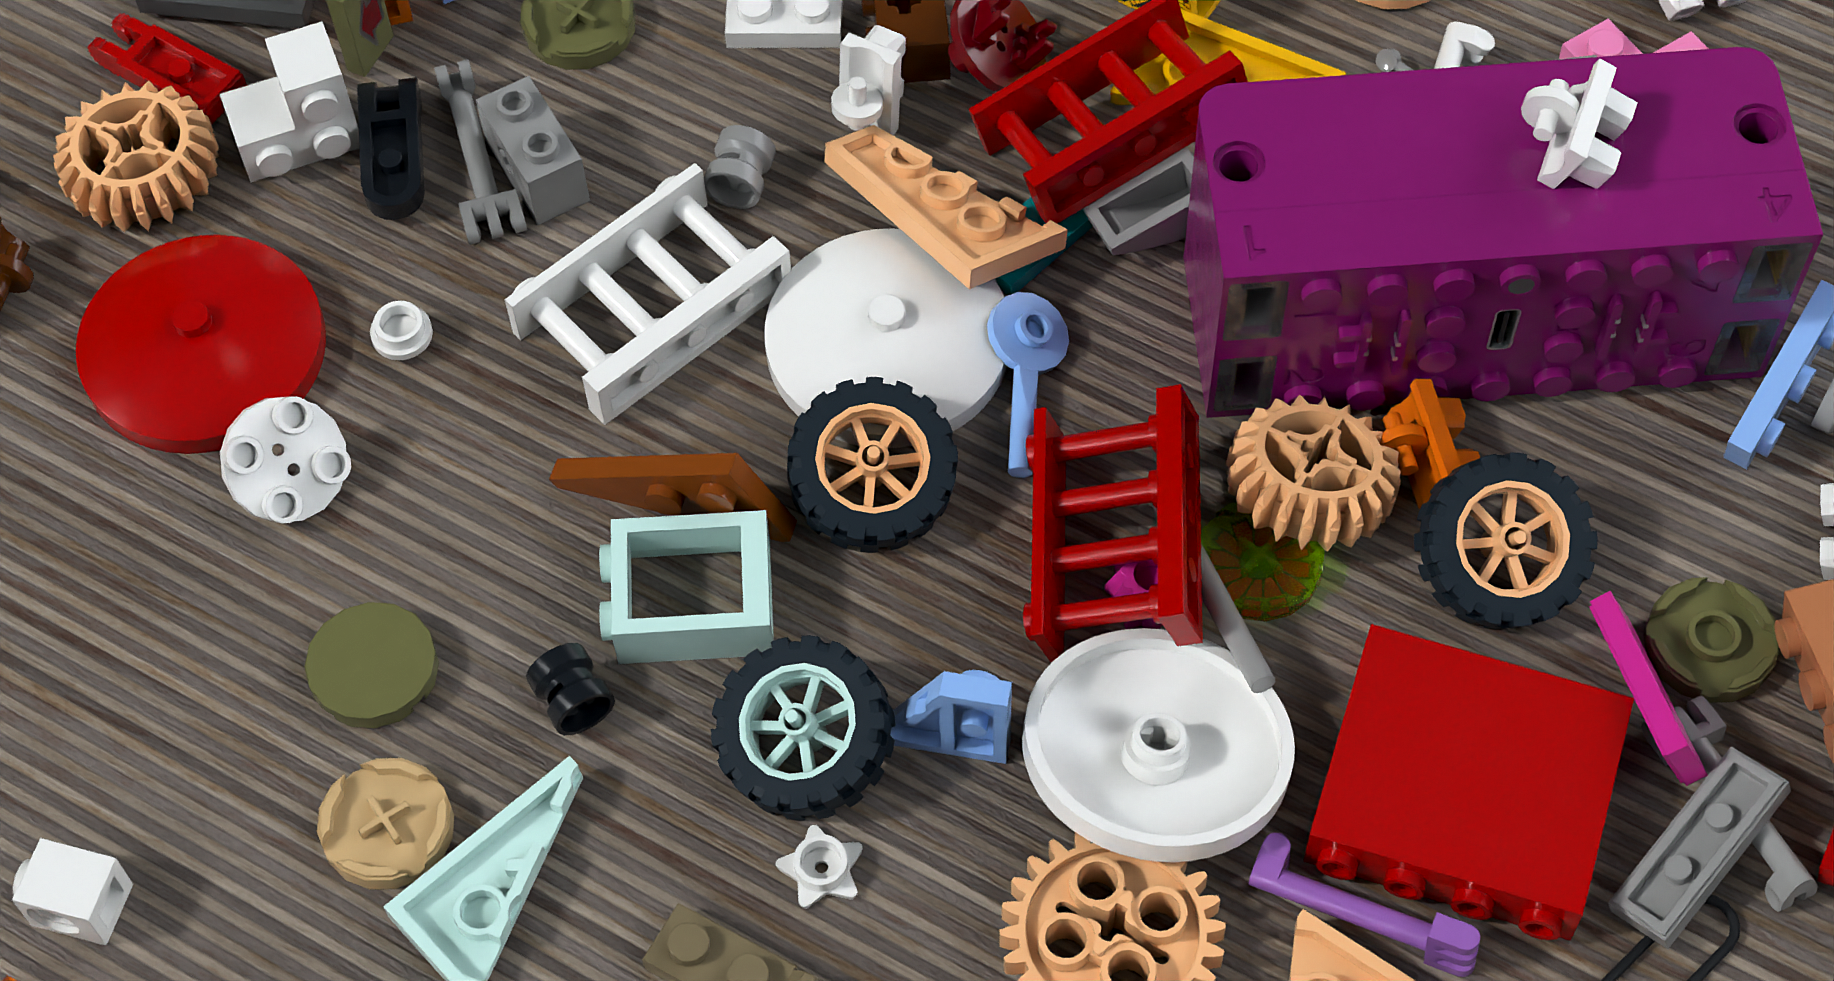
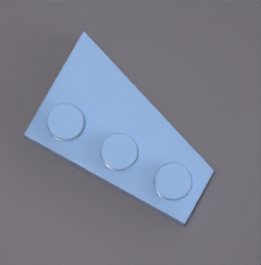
(1785, 380)

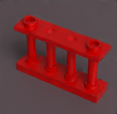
(1128, 144)
(1171, 544)

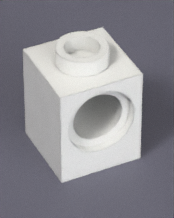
(71, 891)

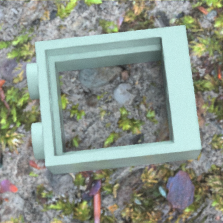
(690, 635)

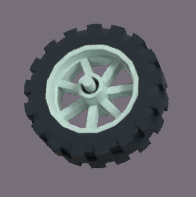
(767, 678)

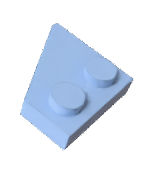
(958, 717)

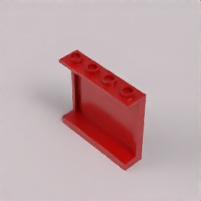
(1470, 783)

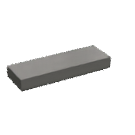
(1699, 847)

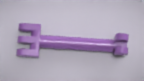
(1446, 942)

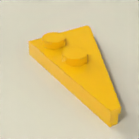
(1210, 40)

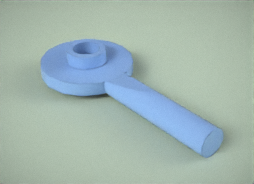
(1031, 341)

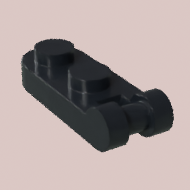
(391, 148)

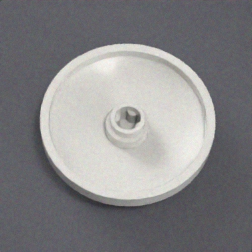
(886, 312)
(1156, 746)

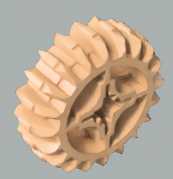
(140, 172)
(1312, 473)

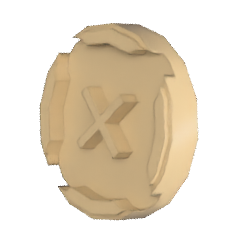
(385, 823)

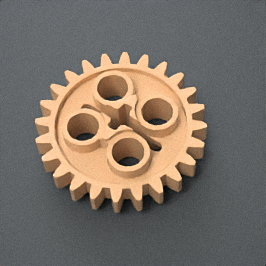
(1137, 890)

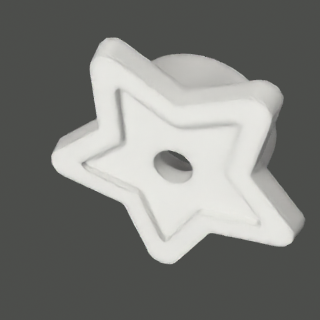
(821, 849)

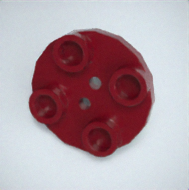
(997, 40)

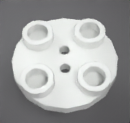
(306, 439)

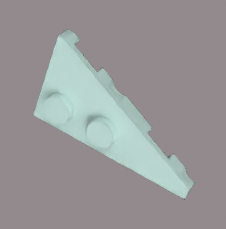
(474, 895)

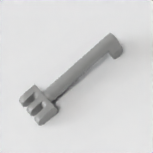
(488, 203)
(1789, 875)

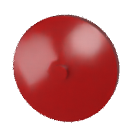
(198, 338)

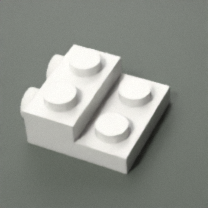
(783, 23)

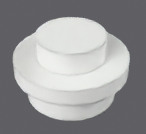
(400, 330)

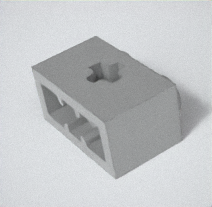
(533, 150)

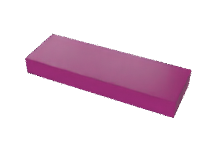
(1647, 689)

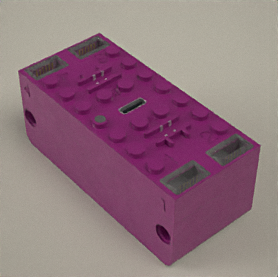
(1405, 237)

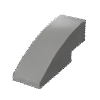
(1147, 208)

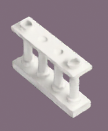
(661, 343)

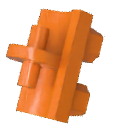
(1423, 435)

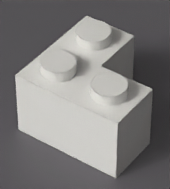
(298, 113)

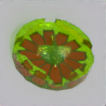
(1260, 574)

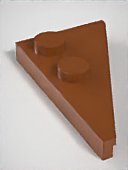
(676, 485)

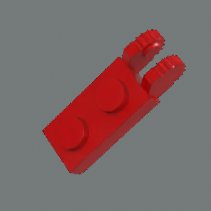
(166, 62)

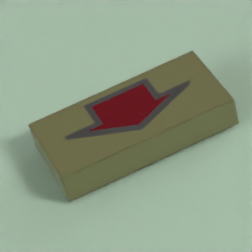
(362, 31)

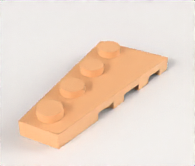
(942, 209)

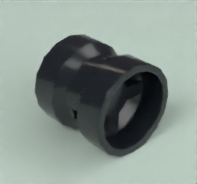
(573, 693)

